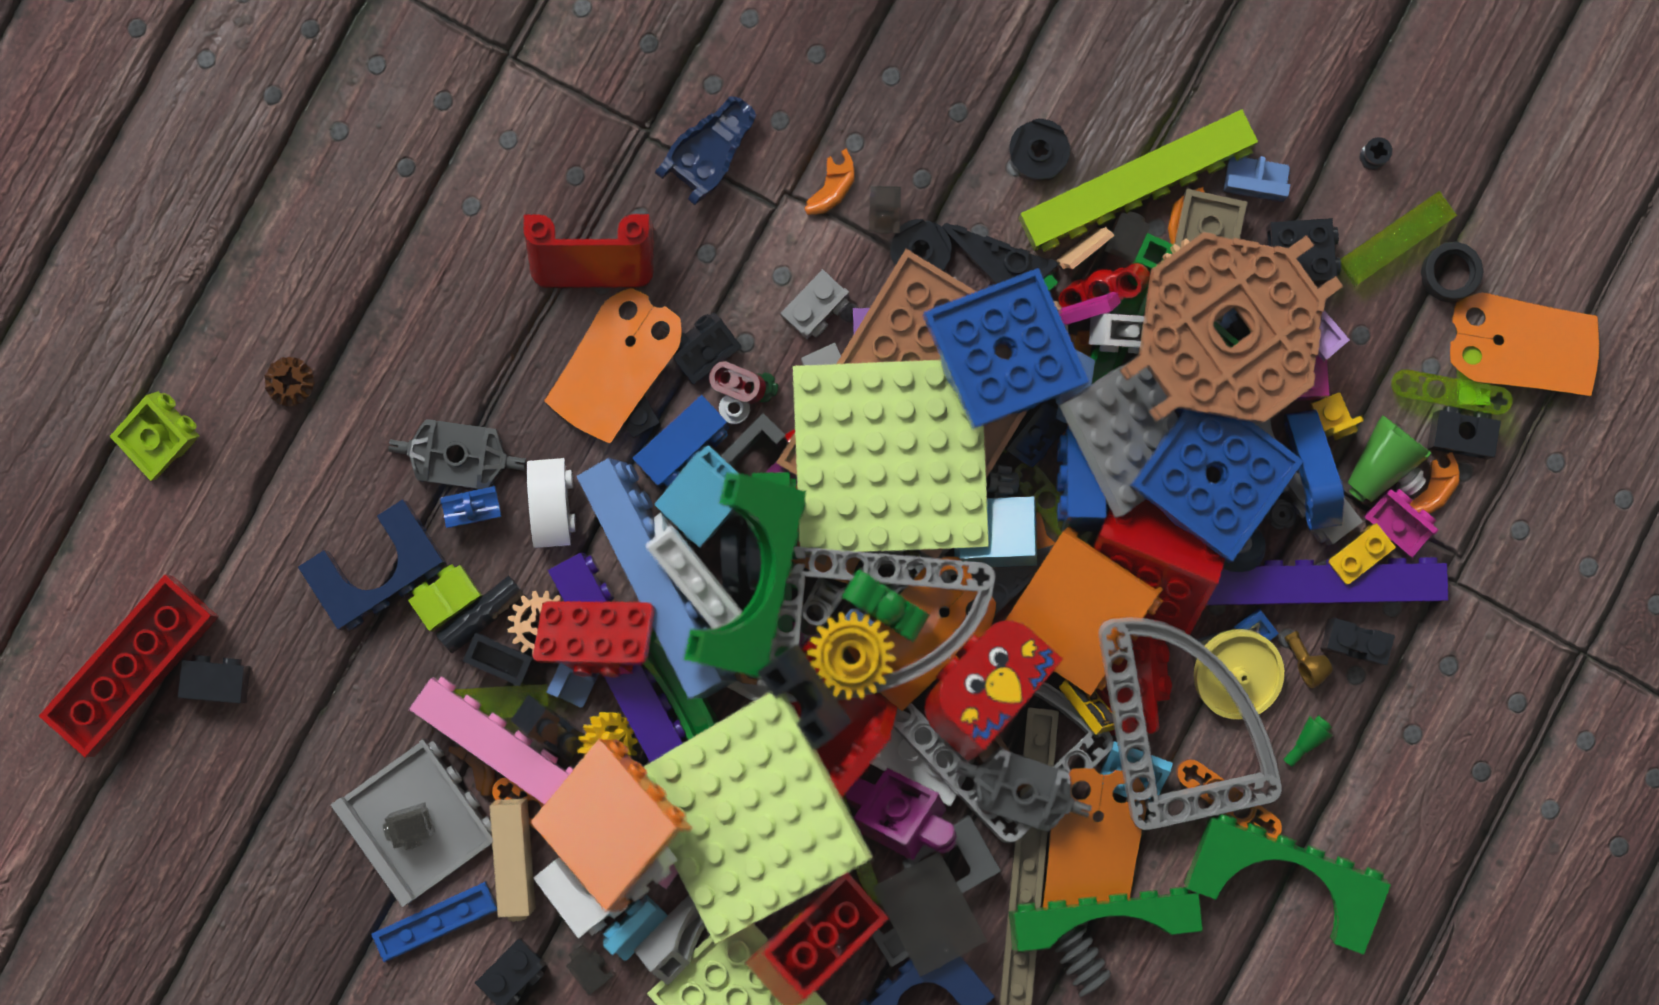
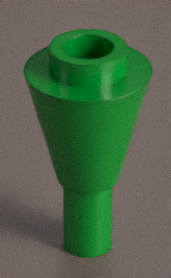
(1312, 735)

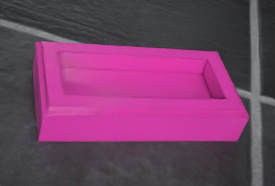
(1089, 308)

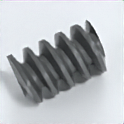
(1082, 960)

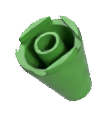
(1385, 460)

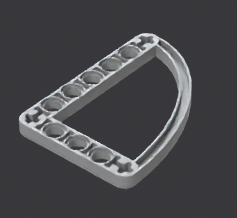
(900, 577)
(1120, 711)
(948, 775)

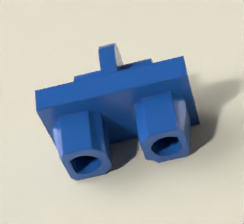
(471, 507)

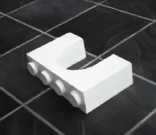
(579, 906)

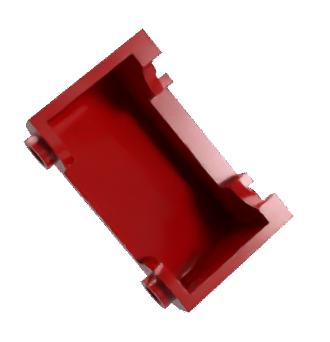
(590, 261)

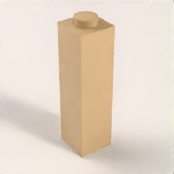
(512, 858)

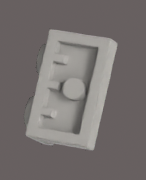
(815, 305)

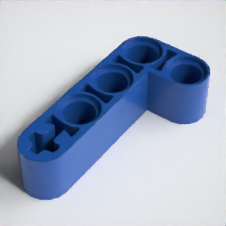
(1318, 472)

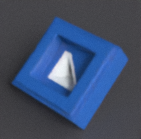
(1258, 623)

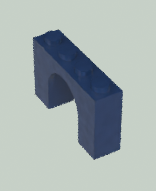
(416, 560)
(954, 976)

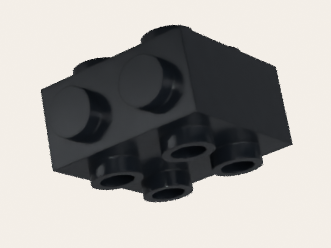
(1320, 259)

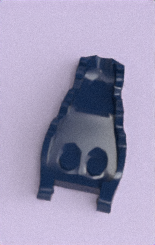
(706, 151)

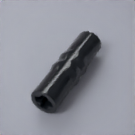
(480, 614)

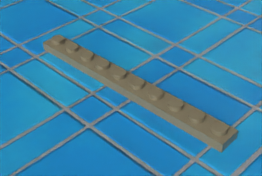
(1028, 864)

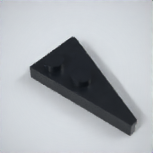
(995, 257)
(1010, 580)

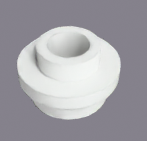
(733, 418)
(1411, 482)

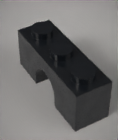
(820, 712)

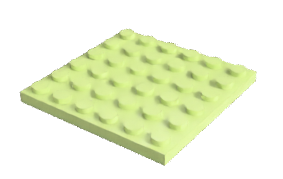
(887, 459)
(758, 817)

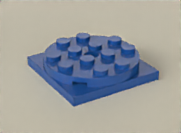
(1013, 315)
(1251, 470)

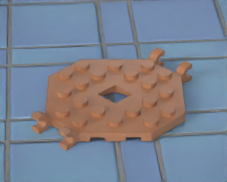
(1272, 299)

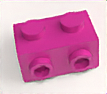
(1401, 521)

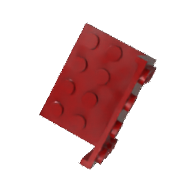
(1163, 556)
(858, 743)

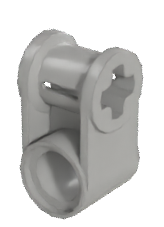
(822, 602)

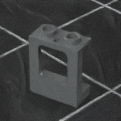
(761, 427)
(974, 851)

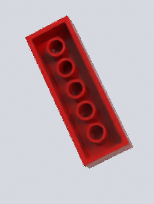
(128, 666)

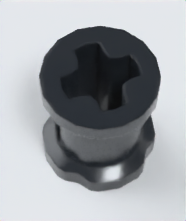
(1384, 151)

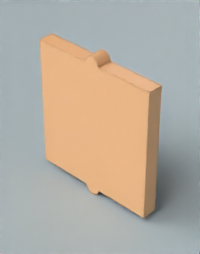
(1084, 248)

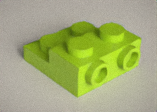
(155, 434)

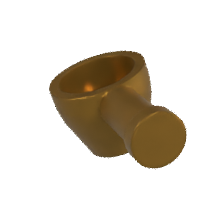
(1311, 668)

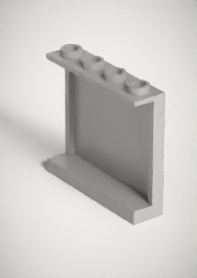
(408, 781)

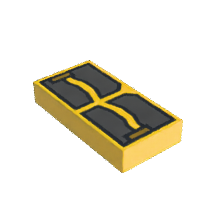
(1089, 707)

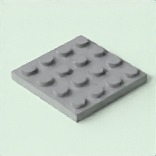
(1118, 431)

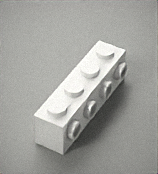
(1117, 330)

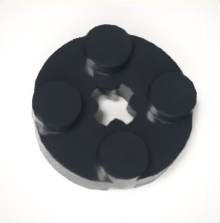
(1029, 135)
(925, 233)

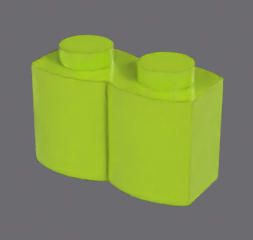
(444, 597)

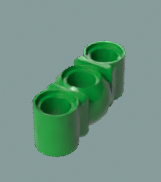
(885, 605)

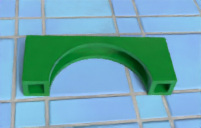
(774, 517)
(1231, 847)

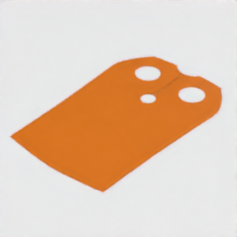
(1540, 345)
(608, 376)
(932, 635)
(1091, 855)

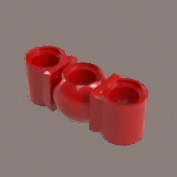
(1114, 280)

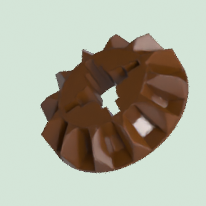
(296, 393)

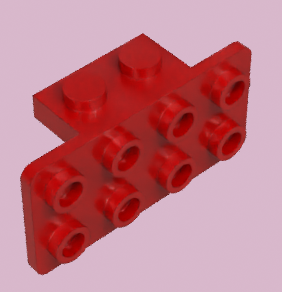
(594, 636)
(1153, 681)

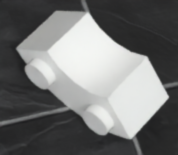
(549, 502)

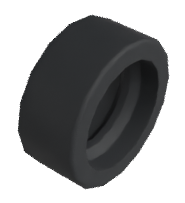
(1471, 258)

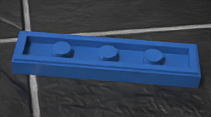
(434, 921)

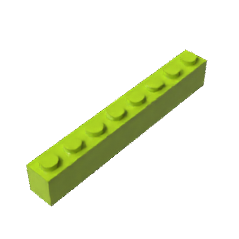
(1138, 180)

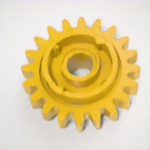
(856, 634)

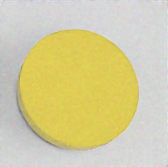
(1253, 663)

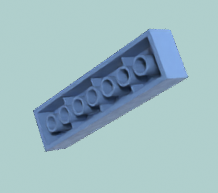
(629, 527)

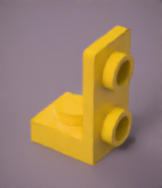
(1335, 417)
(1361, 553)

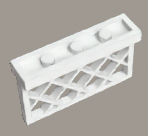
(691, 574)

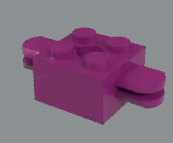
(901, 814)

